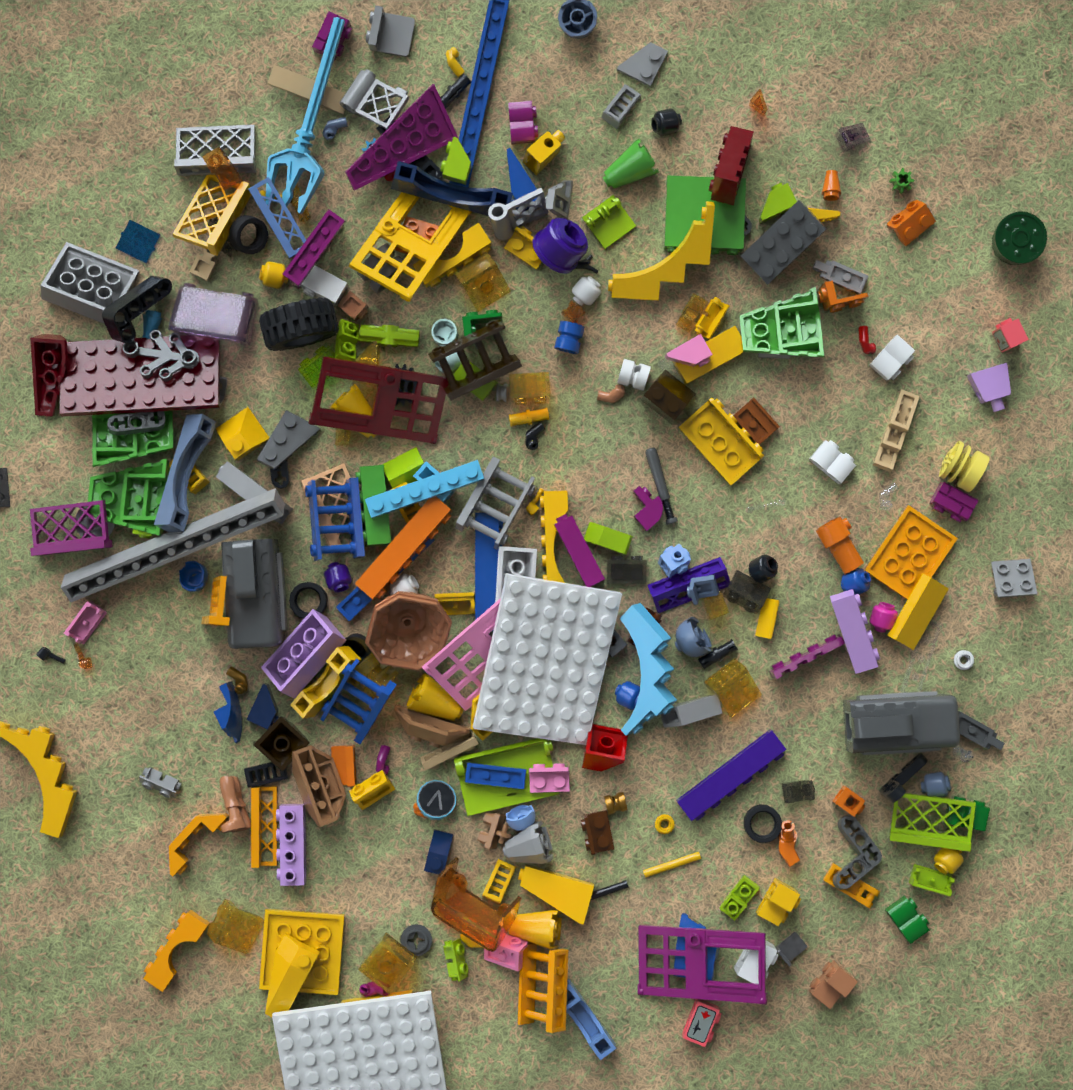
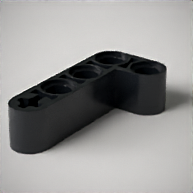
(121, 312)

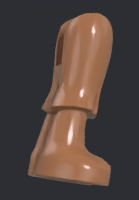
(234, 803)

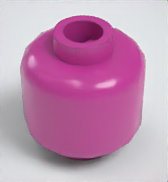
(883, 617)

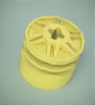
(961, 465)

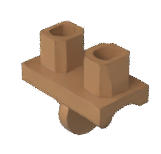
(497, 831)

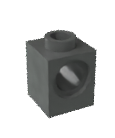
(618, 646)

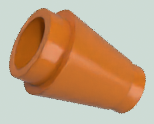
(831, 187)

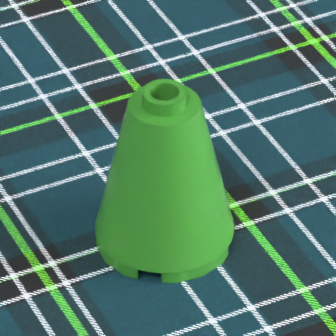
(630, 166)

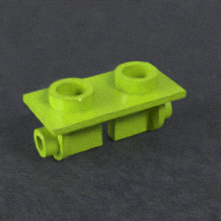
(458, 968)

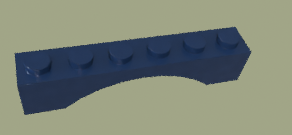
(416, 182)

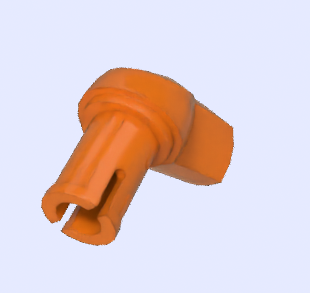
(787, 843)

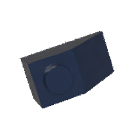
(264, 708)
(438, 852)

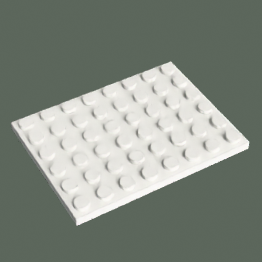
(546, 659)
(362, 1045)

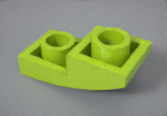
(346, 340)
(739, 897)

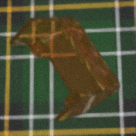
(468, 912)

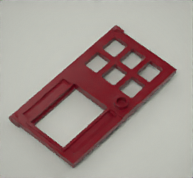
(387, 391)

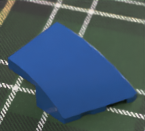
(230, 714)
(712, 952)

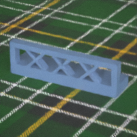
(269, 216)

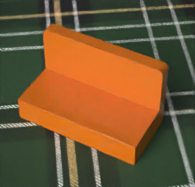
(345, 763)

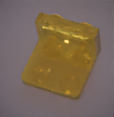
(234, 927)

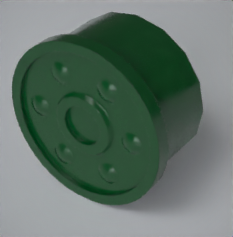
(1019, 238)

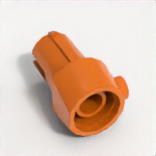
(836, 538)

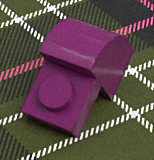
(651, 512)

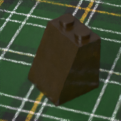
(668, 396)

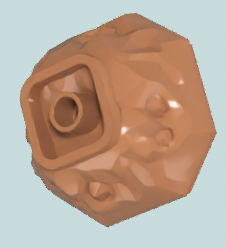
(407, 630)

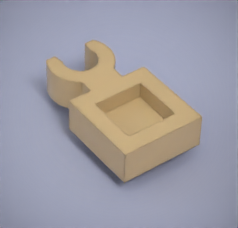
(203, 265)

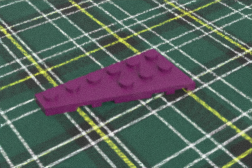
(413, 135)

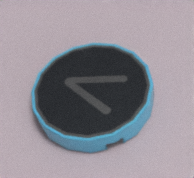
(436, 800)

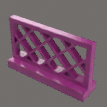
(313, 248)
(67, 545)

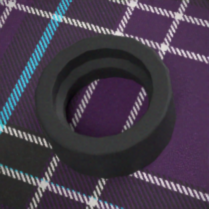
(261, 234)
(307, 585)
(777, 823)

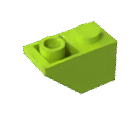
(457, 165)

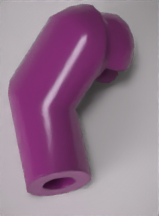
(382, 758)
(371, 989)

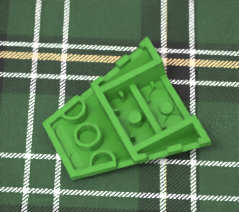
(785, 327)
(114, 448)
(131, 495)

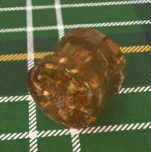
(573, 312)

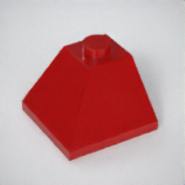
(604, 748)

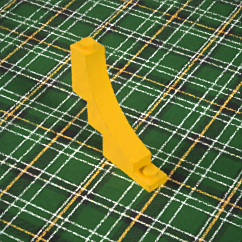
(692, 250)

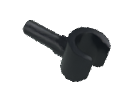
(44, 652)

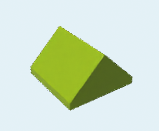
(403, 467)

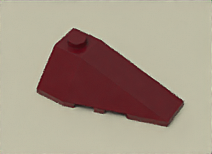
(48, 369)

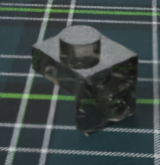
(798, 791)

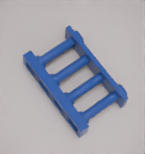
(352, 508)
(369, 717)

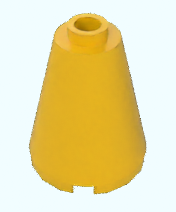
(353, 402)
(433, 700)
(538, 928)

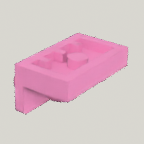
(549, 779)
(508, 953)

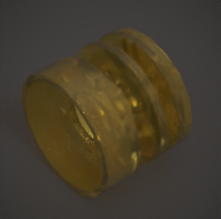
(371, 669)

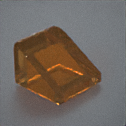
(758, 103)

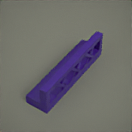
(672, 586)

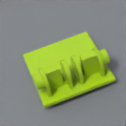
(609, 221)

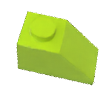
(778, 202)

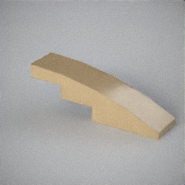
(302, 88)
(896, 430)

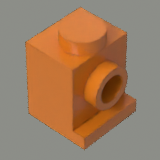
(857, 805)

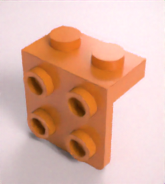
(829, 299)

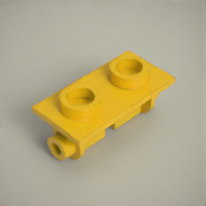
(707, 324)

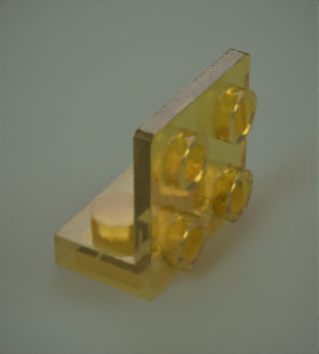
(733, 687)

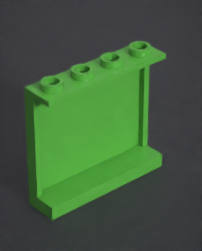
(684, 203)

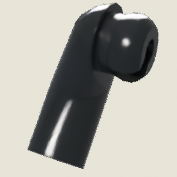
(531, 436)

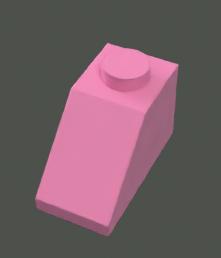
(691, 352)

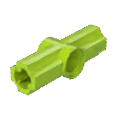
(389, 335)

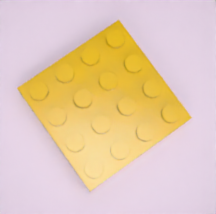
(314, 929)

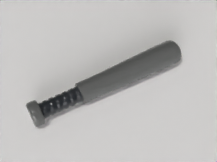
(658, 476)

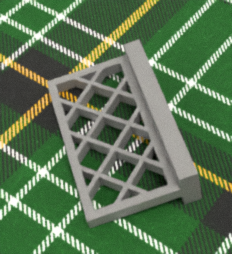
(197, 165)

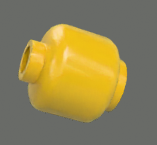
(272, 275)
(948, 860)

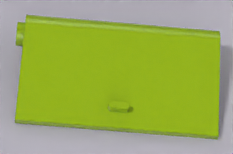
(520, 755)

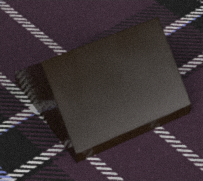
(280, 742)

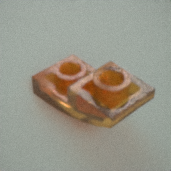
(222, 167)

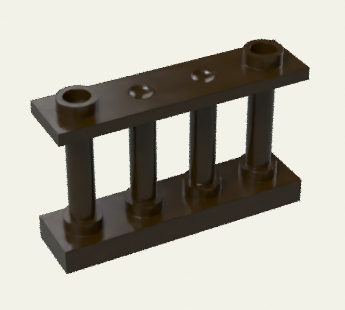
(490, 371)

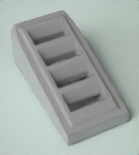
(615, 117)

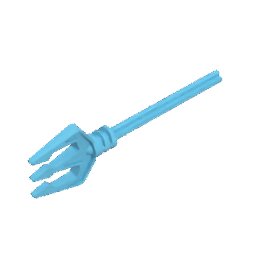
(298, 157)

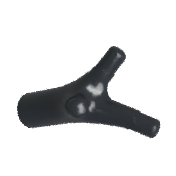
(585, 264)

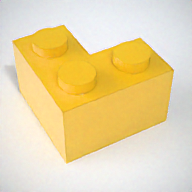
(777, 902)

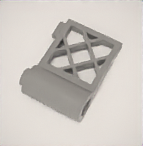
(360, 95)
(505, 220)

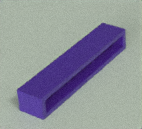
(731, 774)

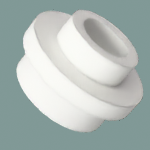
(970, 660)

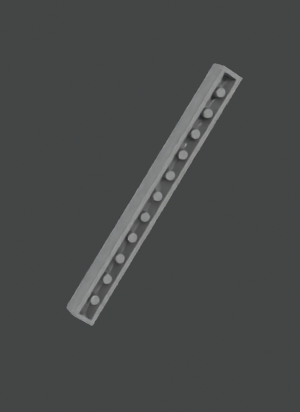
(173, 545)

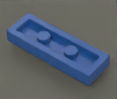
(495, 775)

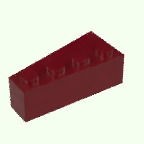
(731, 165)

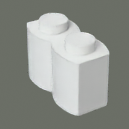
(892, 358)
(832, 461)

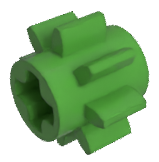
(905, 185)

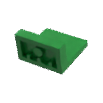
(473, 318)

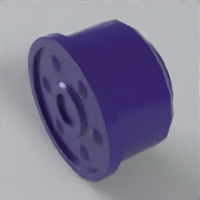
(560, 245)

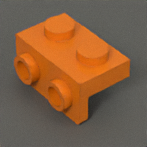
(911, 221)

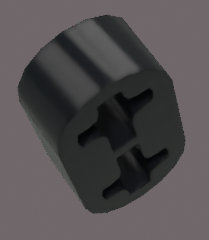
(285, 473)

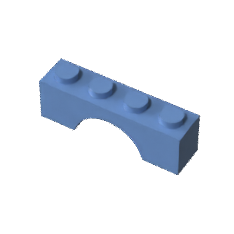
(588, 1023)

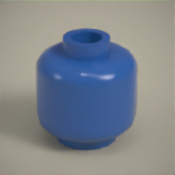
(857, 579)
(627, 694)

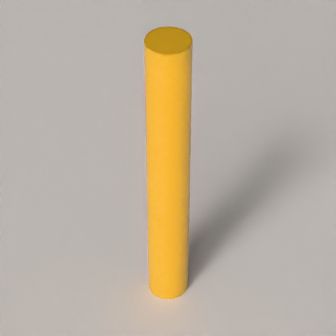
(671, 864)

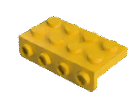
(721, 441)

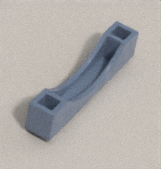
(173, 506)

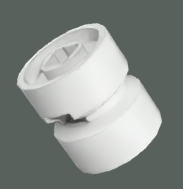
(633, 374)

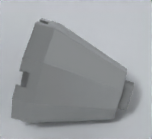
(529, 845)

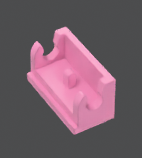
(85, 622)

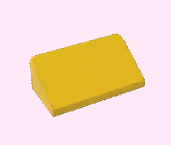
(767, 618)

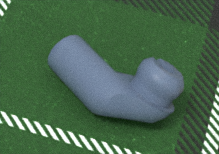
(332, 127)

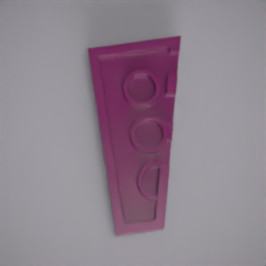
(813, 651)

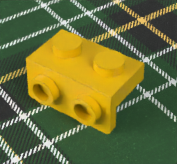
(371, 790)

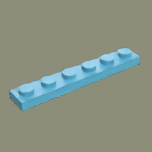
(424, 489)

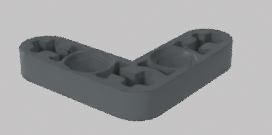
(146, 418)
(863, 856)

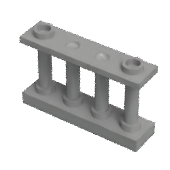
(484, 487)

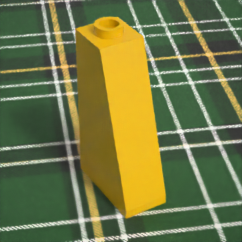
(560, 891)

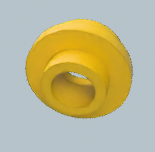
(664, 817)

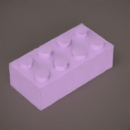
(303, 653)

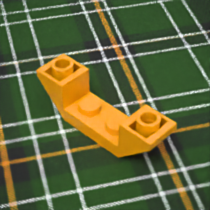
(177, 859)

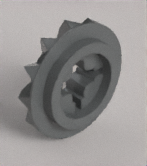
(423, 945)

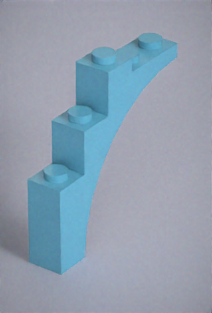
(655, 669)

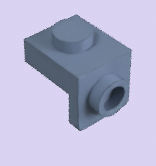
(702, 587)

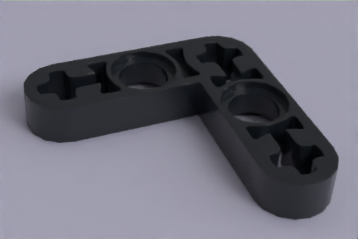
(893, 789)

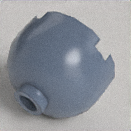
(577, 18)
(691, 638)

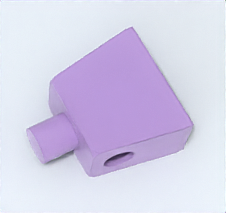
(991, 385)

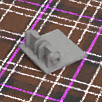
(1013, 578)

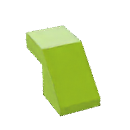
(608, 538)

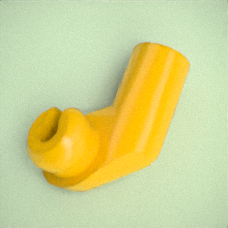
(453, 63)

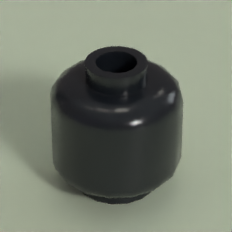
(666, 122)
(763, 568)

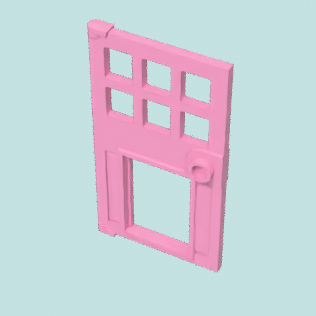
(479, 639)

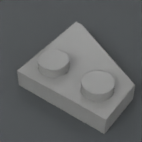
(644, 64)
(559, 199)

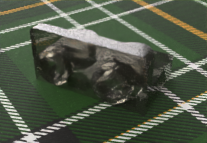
(626, 571)
(746, 592)

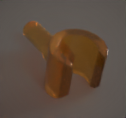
(84, 663)

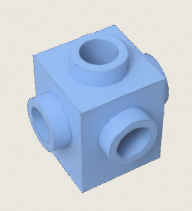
(674, 560)

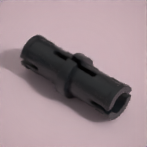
(453, 92)
(717, 654)

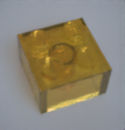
(529, 387)
(387, 963)

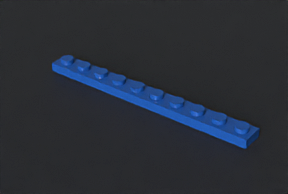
(482, 80)

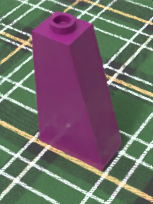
(578, 550)

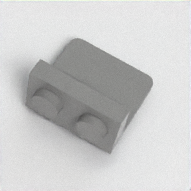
(390, 33)

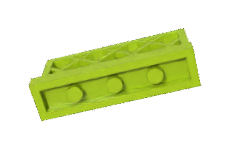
(928, 838)

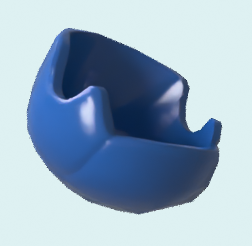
(195, 582)

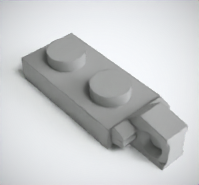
(841, 275)

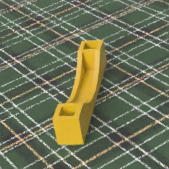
(555, 505)

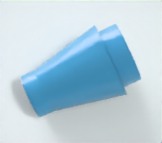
(151, 322)

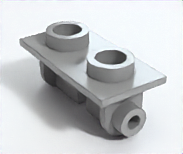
(152, 780)

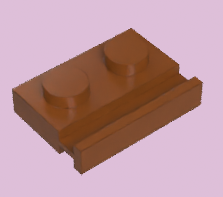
(756, 421)

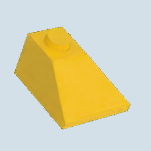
(242, 434)

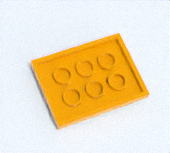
(908, 551)

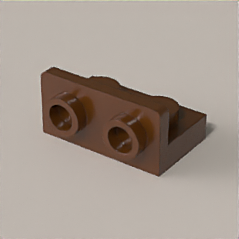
(598, 832)

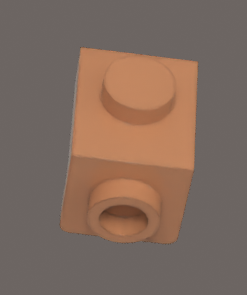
(353, 306)

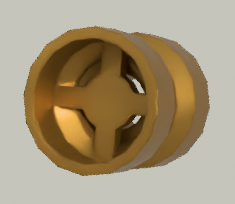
(620, 803)

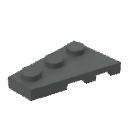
(286, 438)

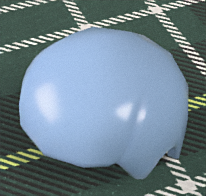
(521, 817)

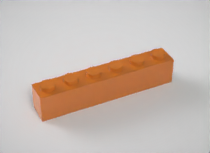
(404, 547)

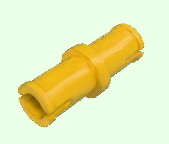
(528, 417)

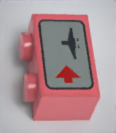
(1009, 334)
(701, 1022)

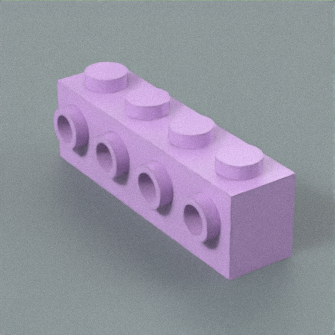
(854, 632)
(292, 844)

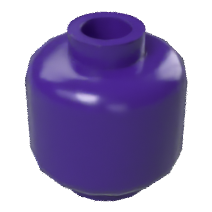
(337, 577)

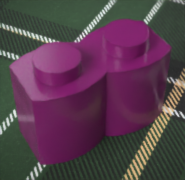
(521, 122)

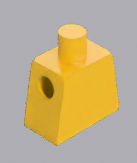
(543, 151)

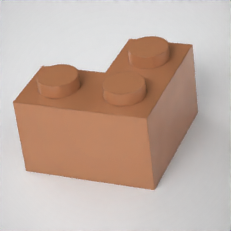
(832, 984)

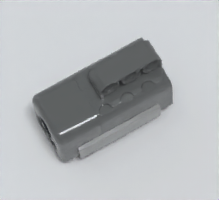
(254, 593)
(901, 723)

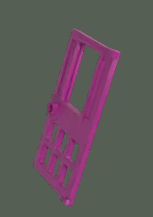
(696, 964)

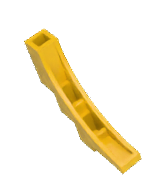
(56, 798)

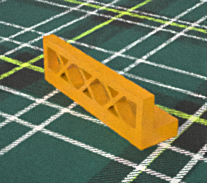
(256, 826)

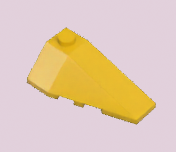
(290, 969)

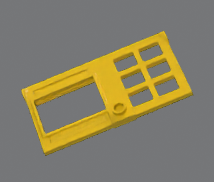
(407, 240)

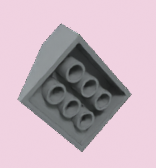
(86, 281)

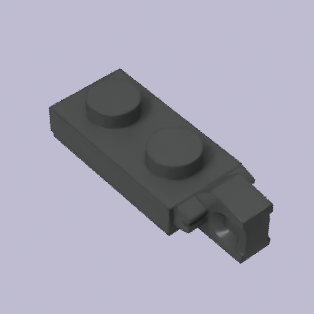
(978, 732)

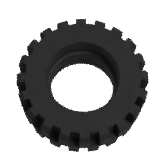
(298, 324)

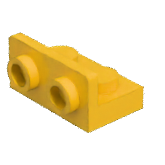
(522, 247)

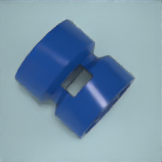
(569, 337)

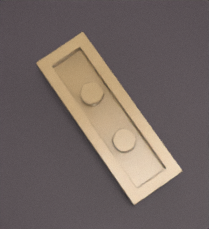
(449, 752)

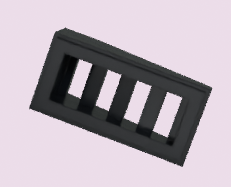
(249, 778)

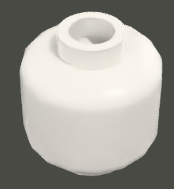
(586, 291)
(405, 583)

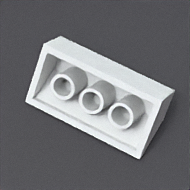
(514, 561)

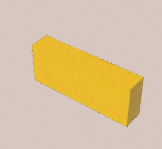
(723, 347)
(918, 611)

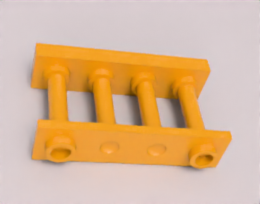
(556, 991)

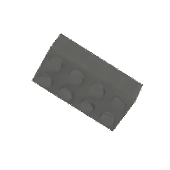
(784, 242)

